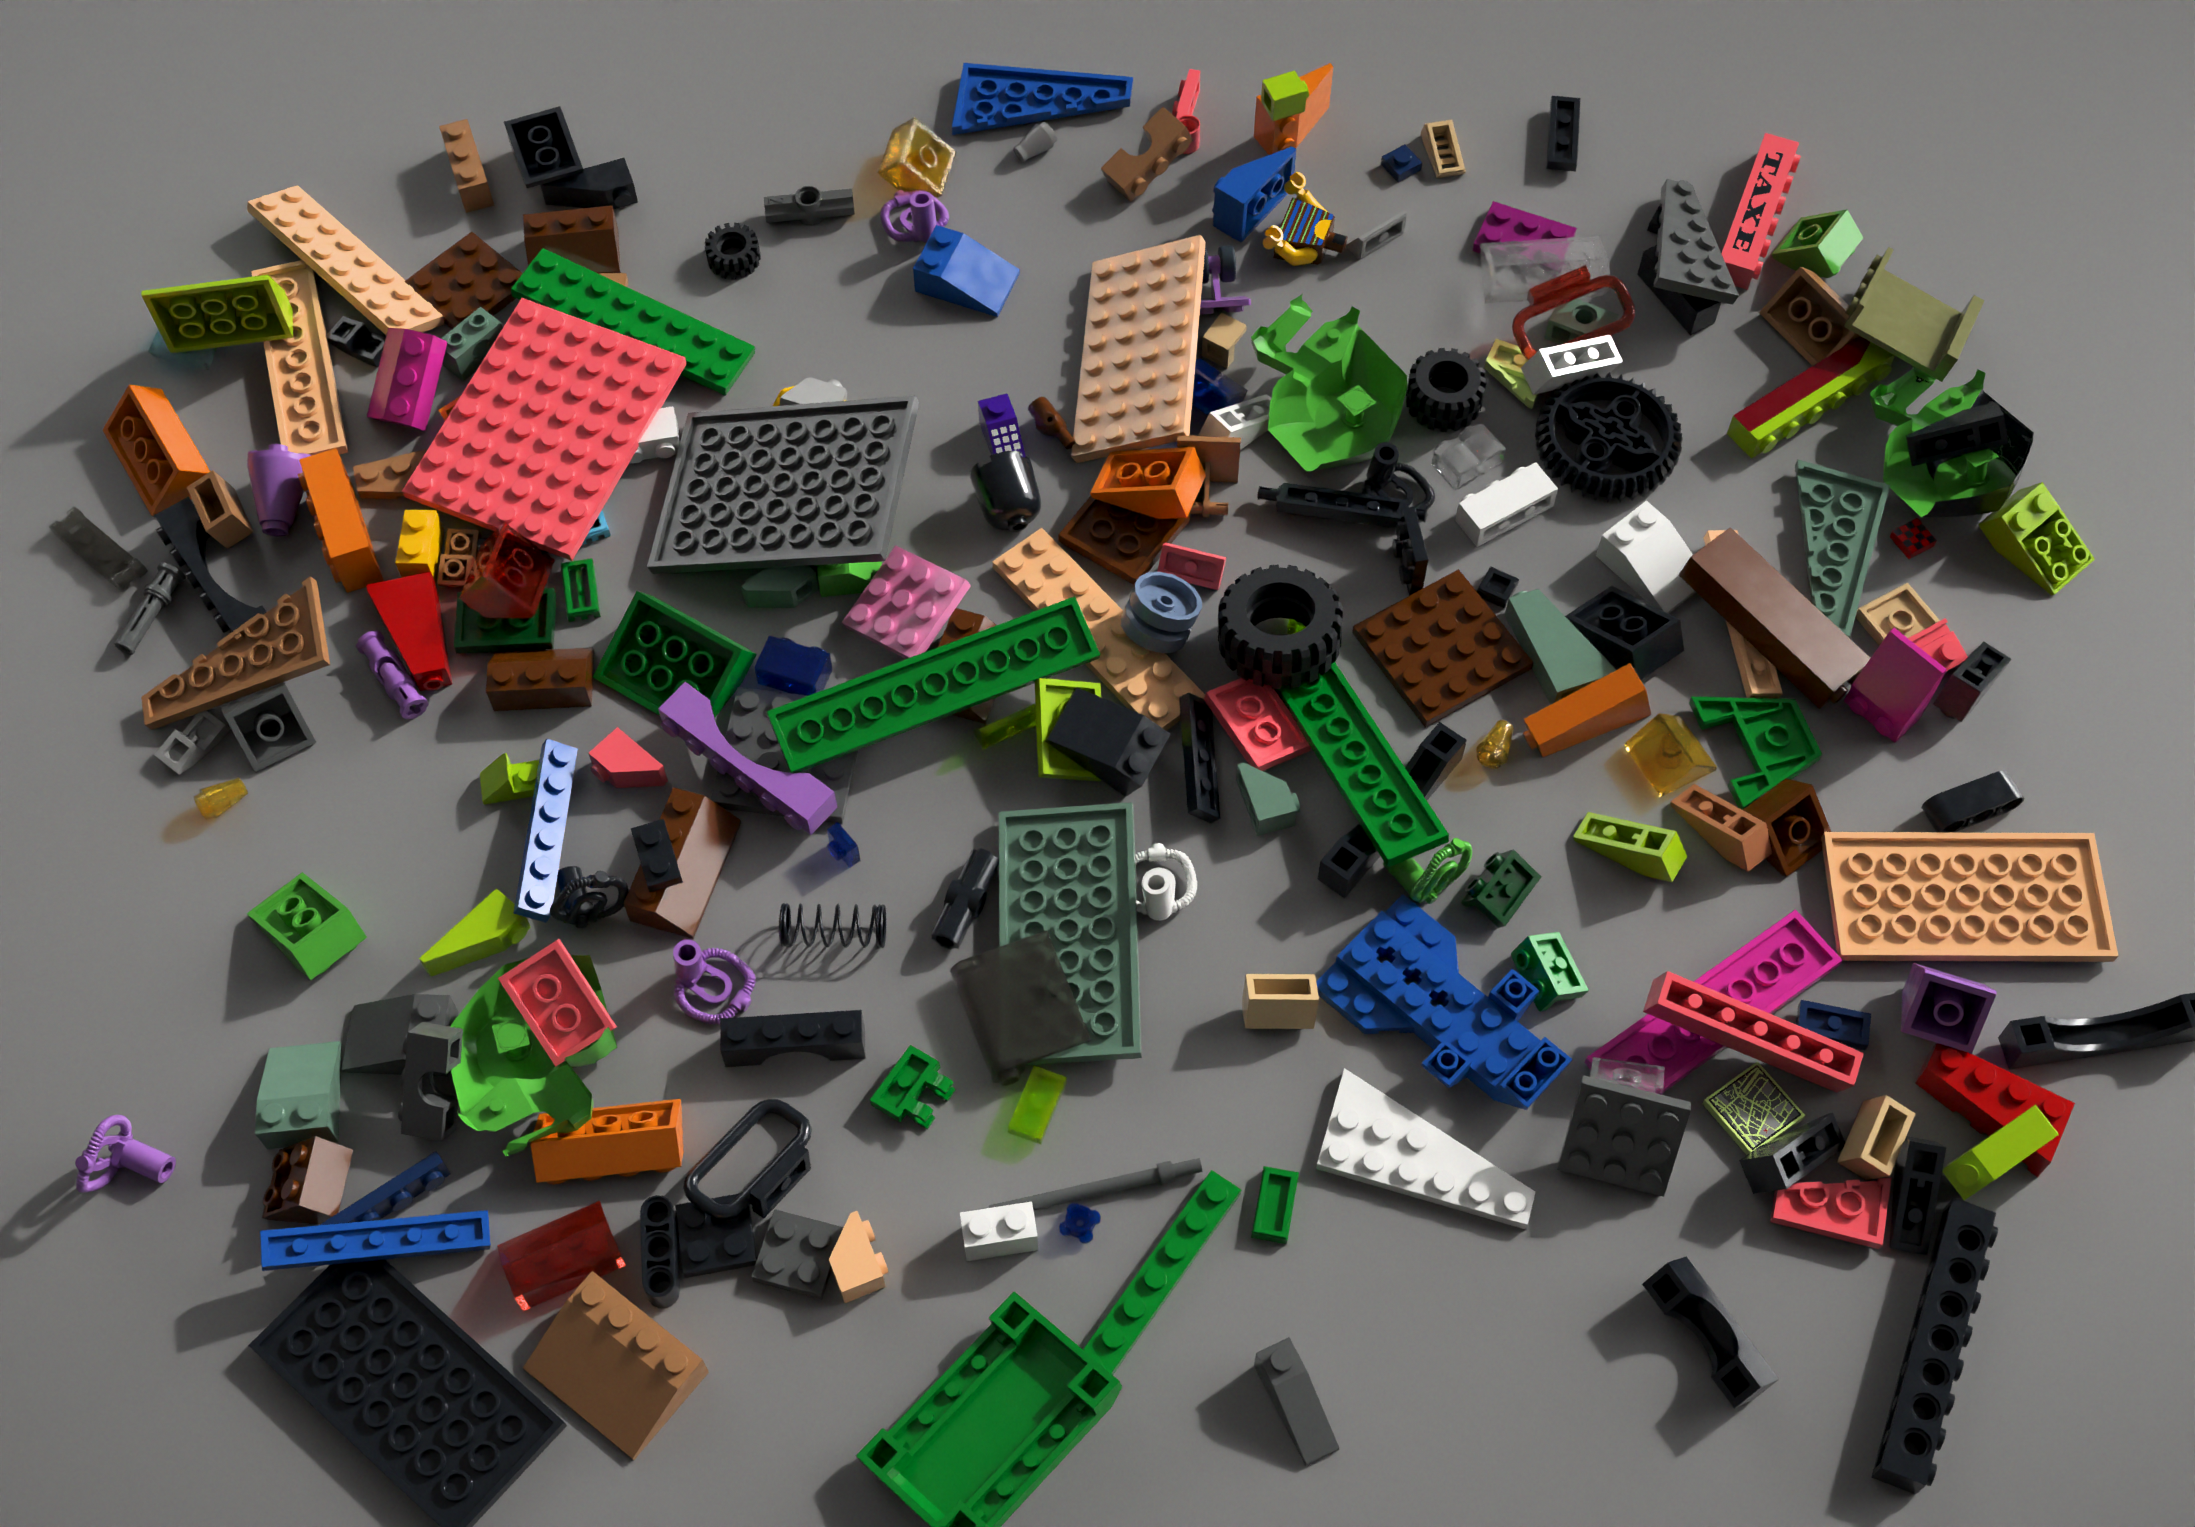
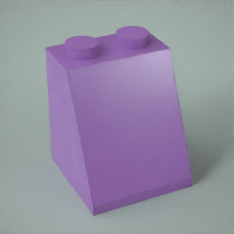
(1944, 1007)

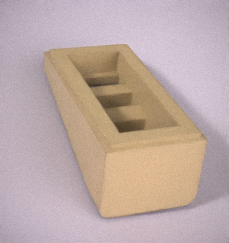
(1443, 129)

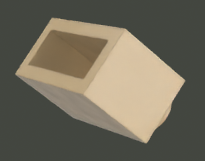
(1280, 1001)
(1876, 1137)

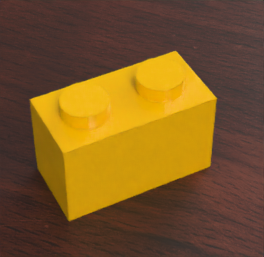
(420, 543)

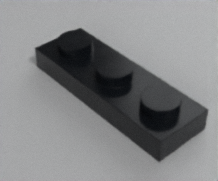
(1563, 133)

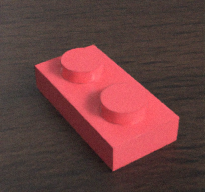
(1192, 565)

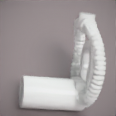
(1160, 883)

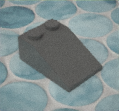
(381, 1026)

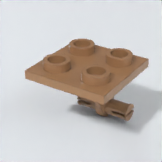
(1221, 464)

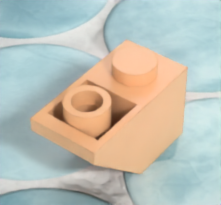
(854, 1262)

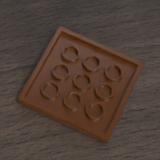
(1442, 648)

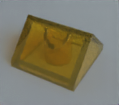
(1669, 753)

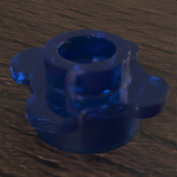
(1079, 1212)

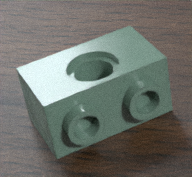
(1576, 320)
(470, 343)

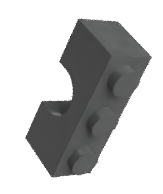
(424, 1108)

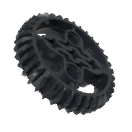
(1608, 437)

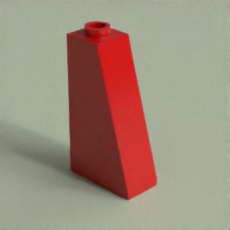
(415, 623)

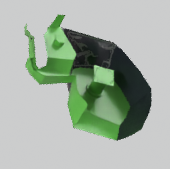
(1955, 485)

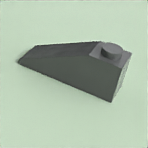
(1296, 1400)

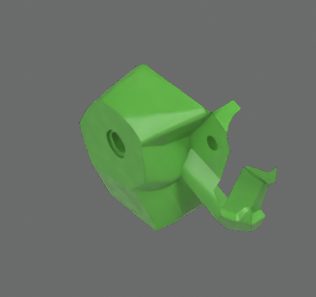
(1336, 391)
(509, 1073)

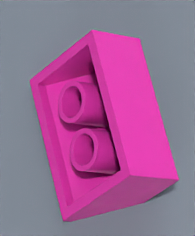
(407, 378)

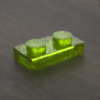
(1037, 1105)

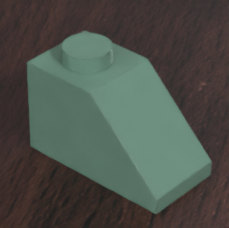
(1266, 800)

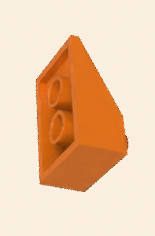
(1292, 130)
(1151, 481)

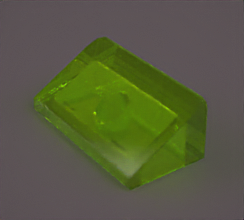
(1006, 726)

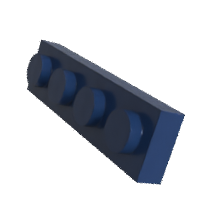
(395, 1193)

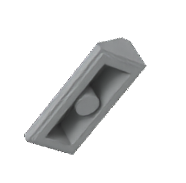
(1378, 236)

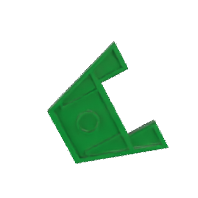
(1772, 736)

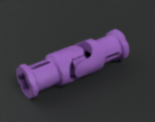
(392, 674)

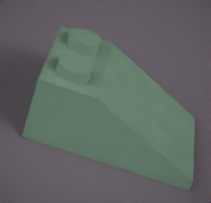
(299, 1095)

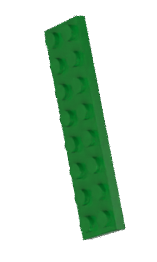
(560, 284)
(1364, 767)

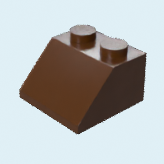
(1793, 823)

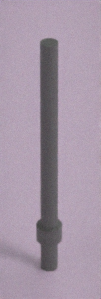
(1164, 1173)

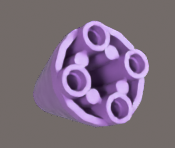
(275, 487)

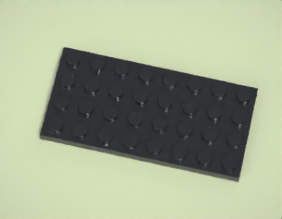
(409, 1389)

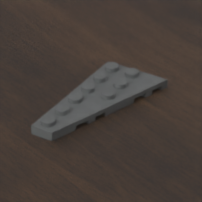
(1687, 248)

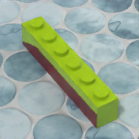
(1809, 396)

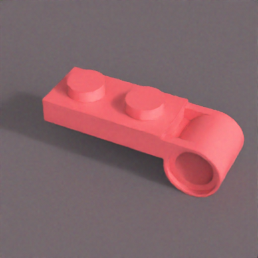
(1183, 109)

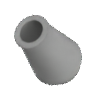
(1036, 141)

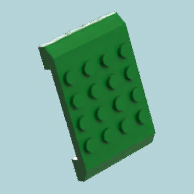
(993, 1422)

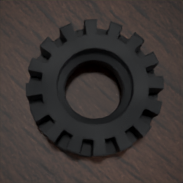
(736, 263)

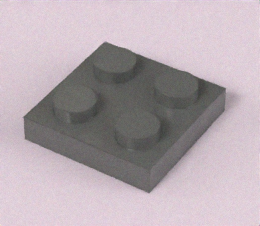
(796, 1254)

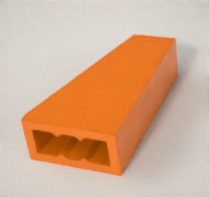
(1589, 712)

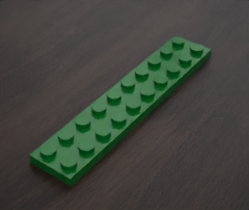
(932, 685)

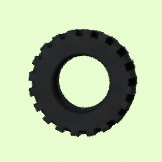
(1280, 658)

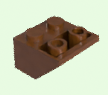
(307, 1182)

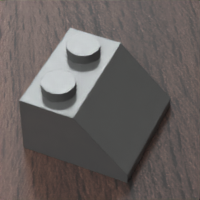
(268, 725)

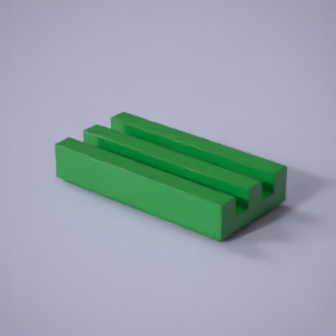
(583, 610)

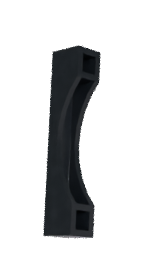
(1428, 768)
(2057, 1040)

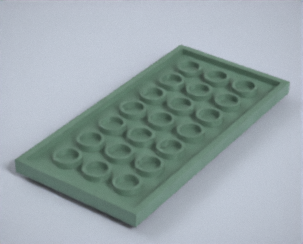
(1078, 881)

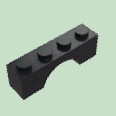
(828, 1034)
(1735, 1361)

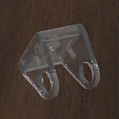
(1629, 1074)

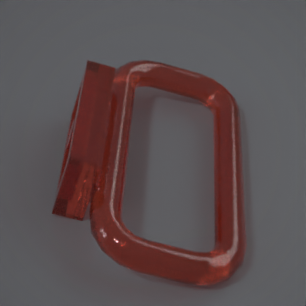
(1563, 290)

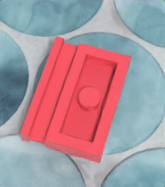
(1940, 644)

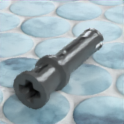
(156, 595)

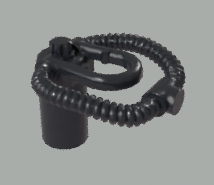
(1382, 471)
(576, 899)

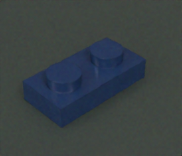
(1835, 1023)

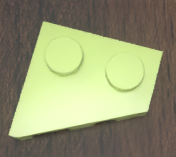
(1505, 365)

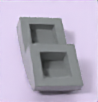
(194, 743)

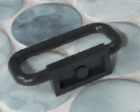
(772, 1182)

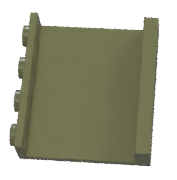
(1909, 320)

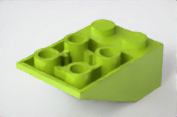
(2037, 538)

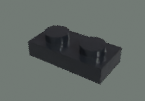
(656, 855)

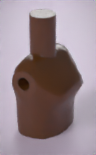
(1050, 422)

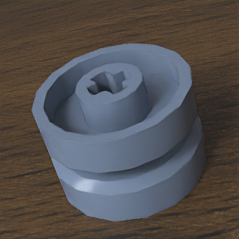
(1161, 612)

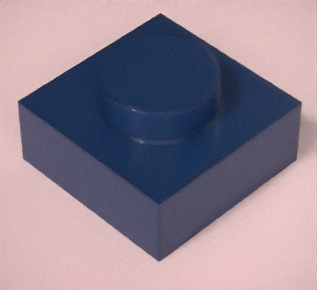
(1401, 163)

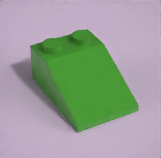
(307, 925)

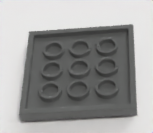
(754, 738)

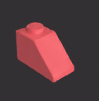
(625, 763)

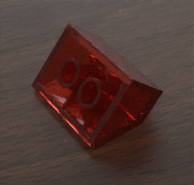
(507, 576)
(560, 1255)

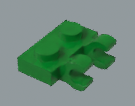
(905, 1084)

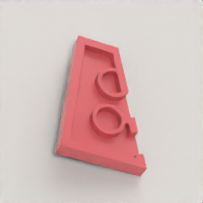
(1841, 1211)

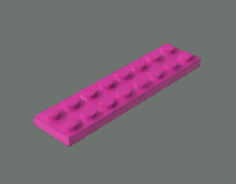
(1761, 974)

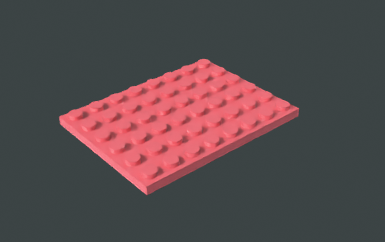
(545, 428)

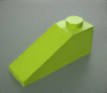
(1635, 845)
(480, 934)
(1999, 1152)

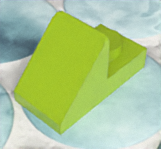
(508, 781)

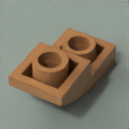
(458, 557)

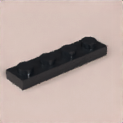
(1199, 758)

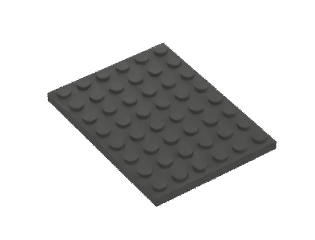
(785, 486)

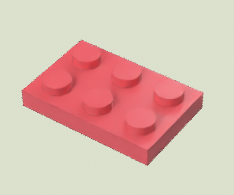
(1257, 723)
(557, 1002)

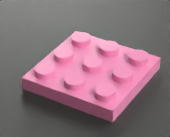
(906, 603)

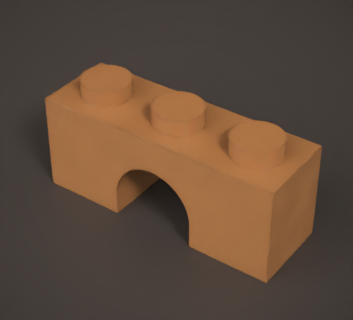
(466, 165)
(1134, 173)

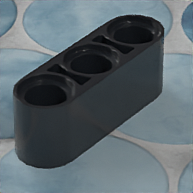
(1973, 802)
(653, 1236)

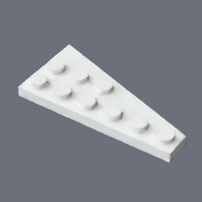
(1397, 1150)

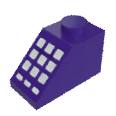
(1000, 425)

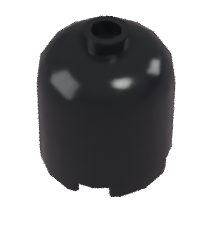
(1007, 491)

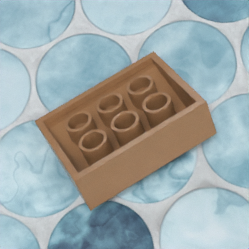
(614, 1365)

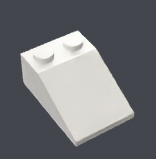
(1648, 557)

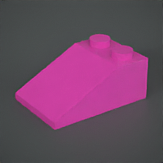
(1895, 686)

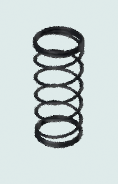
(878, 913)

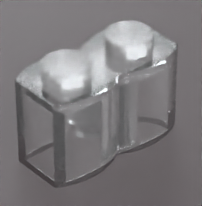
(1468, 456)

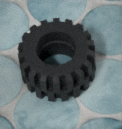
(1451, 371)

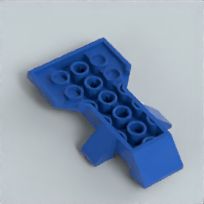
(1469, 1034)

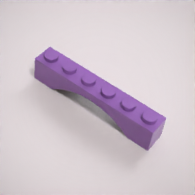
(796, 795)

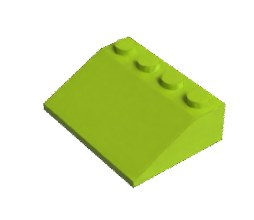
(220, 313)

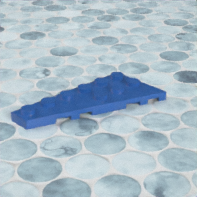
(1015, 95)

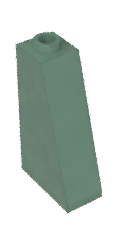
(1559, 651)

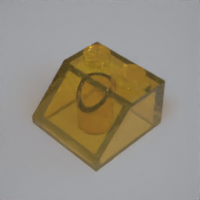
(916, 159)

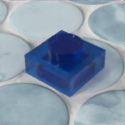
(842, 845)

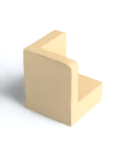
(1221, 338)

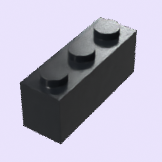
(1690, 311)

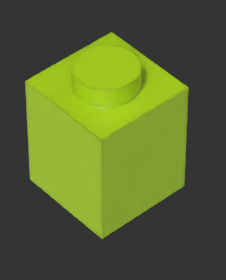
(1284, 95)

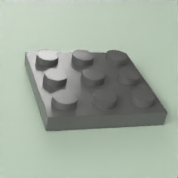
(1624, 1135)

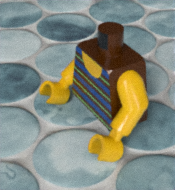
(1305, 228)

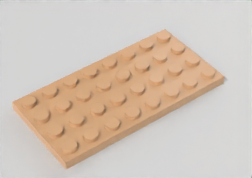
(1139, 349)
(1968, 897)

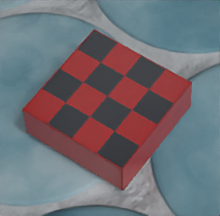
(1913, 538)

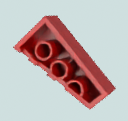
(1991, 1096)

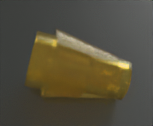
(1495, 746)
(220, 797)

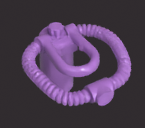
(923, 215)
(690, 966)
(125, 1153)

